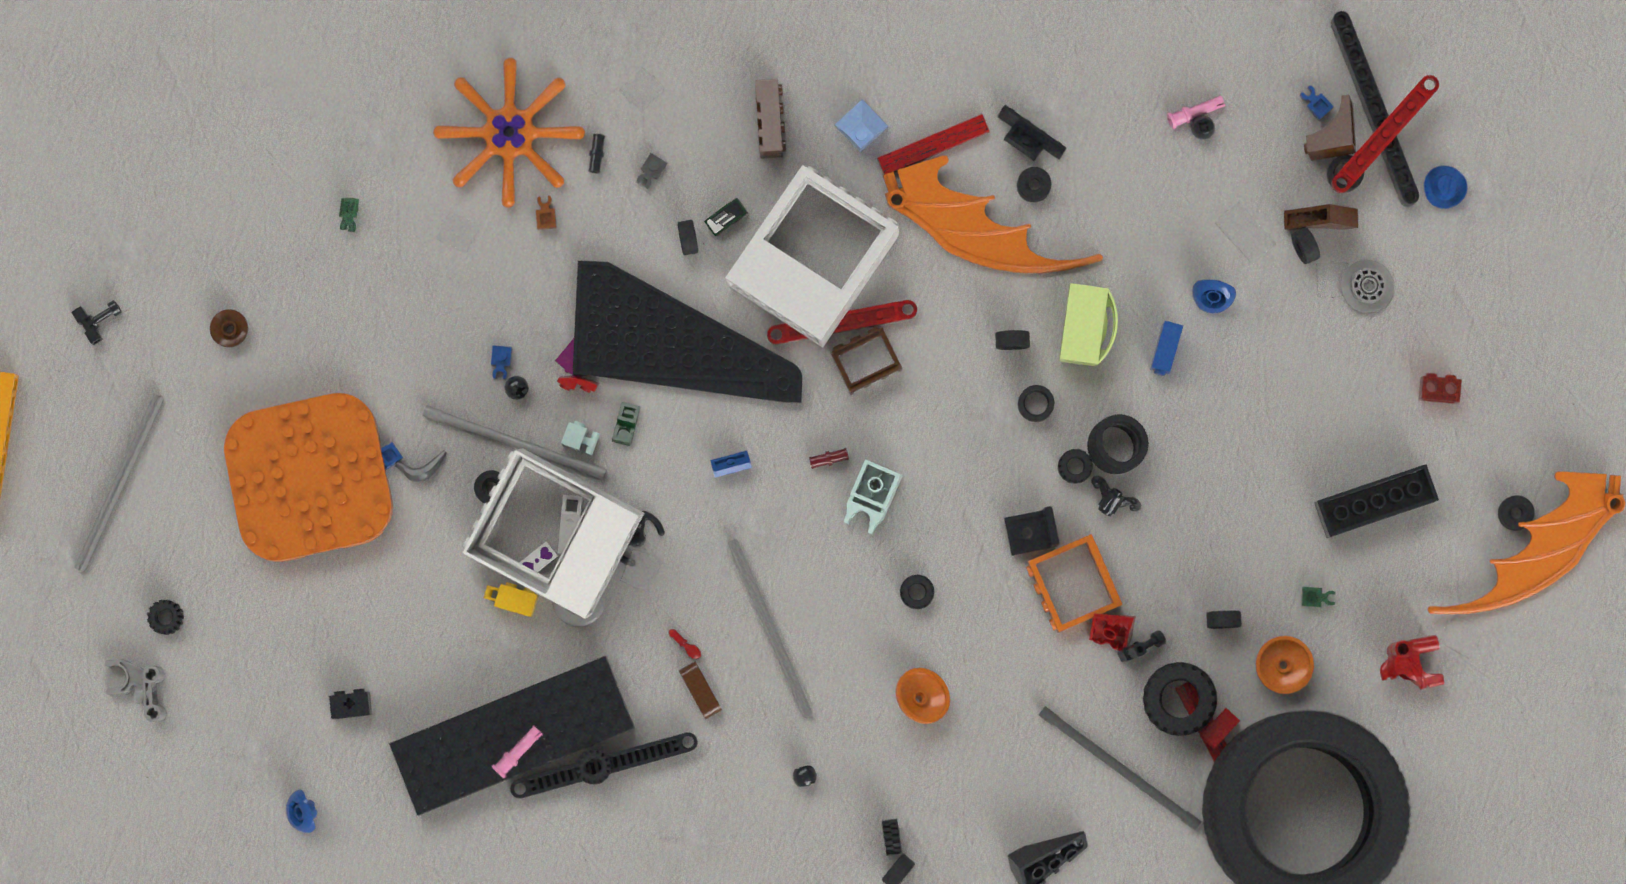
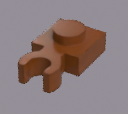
(545, 217)

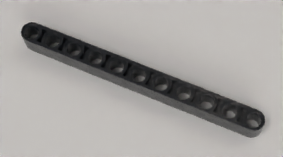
(1374, 99)

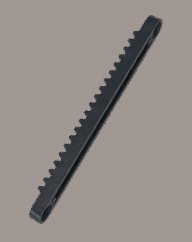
(619, 760)

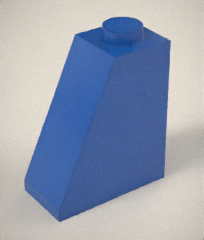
(1166, 348)

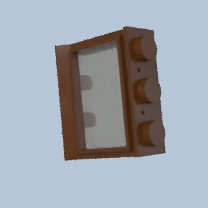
(865, 360)

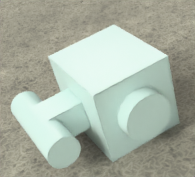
(576, 436)

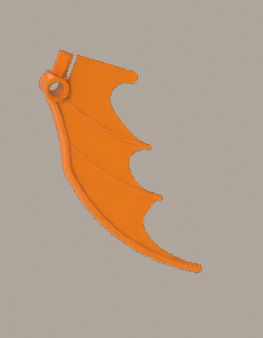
(961, 225)
(1555, 542)

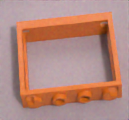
(1101, 568)

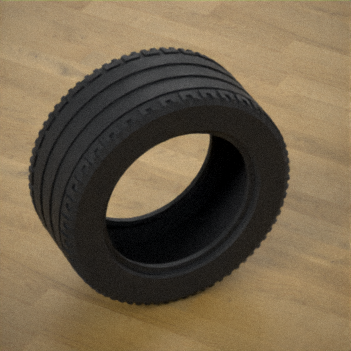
(1362, 754)

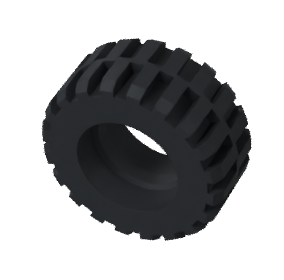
(1180, 725)

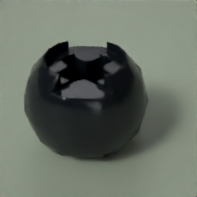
(1199, 121)
(516, 387)
(804, 776)

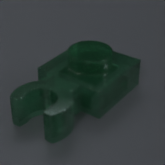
(1314, 597)

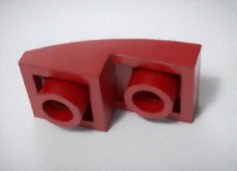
(571, 382)
(1219, 728)

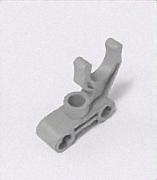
(145, 686)

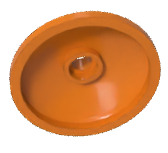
(1298, 664)
(928, 689)

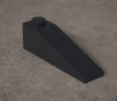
(1039, 860)

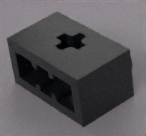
(340, 710)

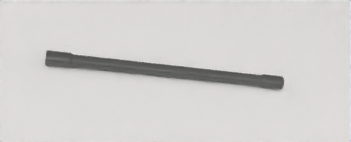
(1056, 721)

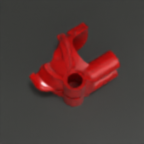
(1408, 664)

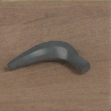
(423, 472)

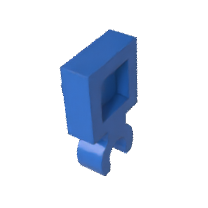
(1318, 104)
(500, 358)

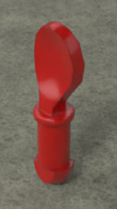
(692, 650)

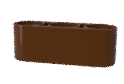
(700, 690)

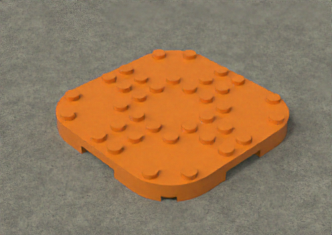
(308, 477)

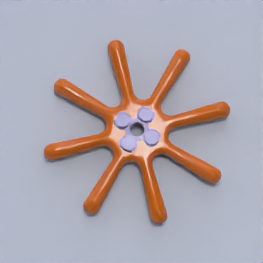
(502, 119)

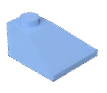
(861, 125)

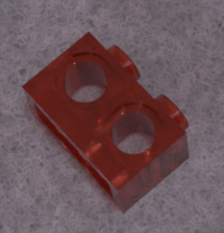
(1440, 394)

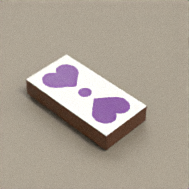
(540, 558)

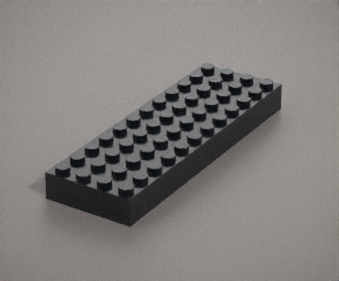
(458, 754)

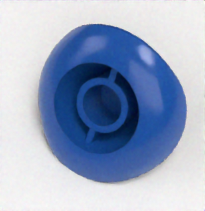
(1445, 187)
(1213, 295)
(301, 812)

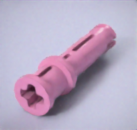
(1187, 114)
(510, 759)

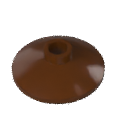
(222, 321)

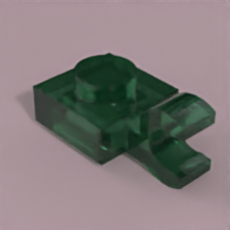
(348, 211)

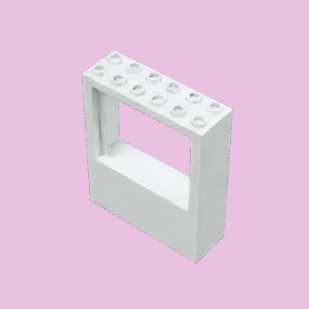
(792, 289)
(587, 557)

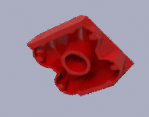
(1112, 630)

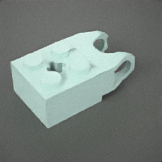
(872, 501)

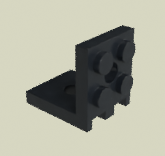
(1043, 531)

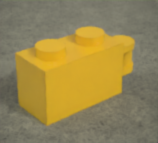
(513, 599)

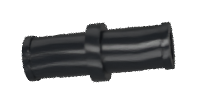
(596, 153)

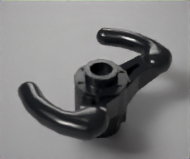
(1112, 498)
(639, 537)

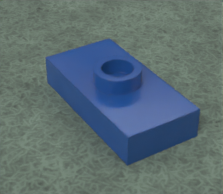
(731, 464)

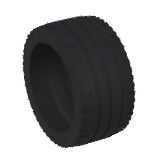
(1135, 432)

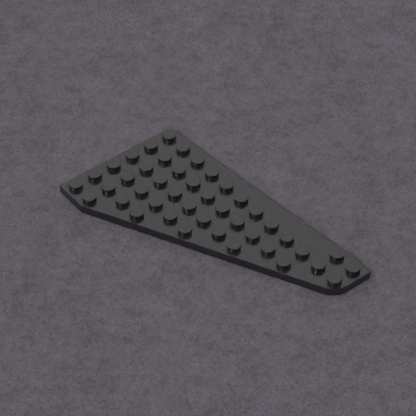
(652, 338)

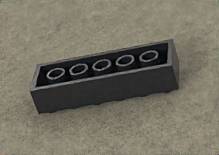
(1376, 501)

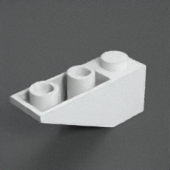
(570, 516)

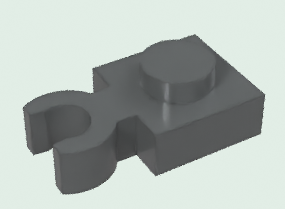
(653, 168)

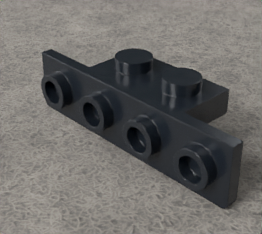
(1028, 137)

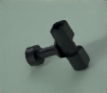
(91, 323)
(1139, 649)

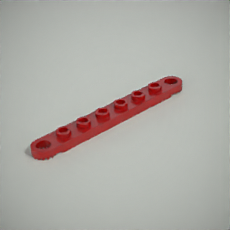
(1385, 134)
(853, 320)

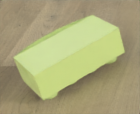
(1087, 325)

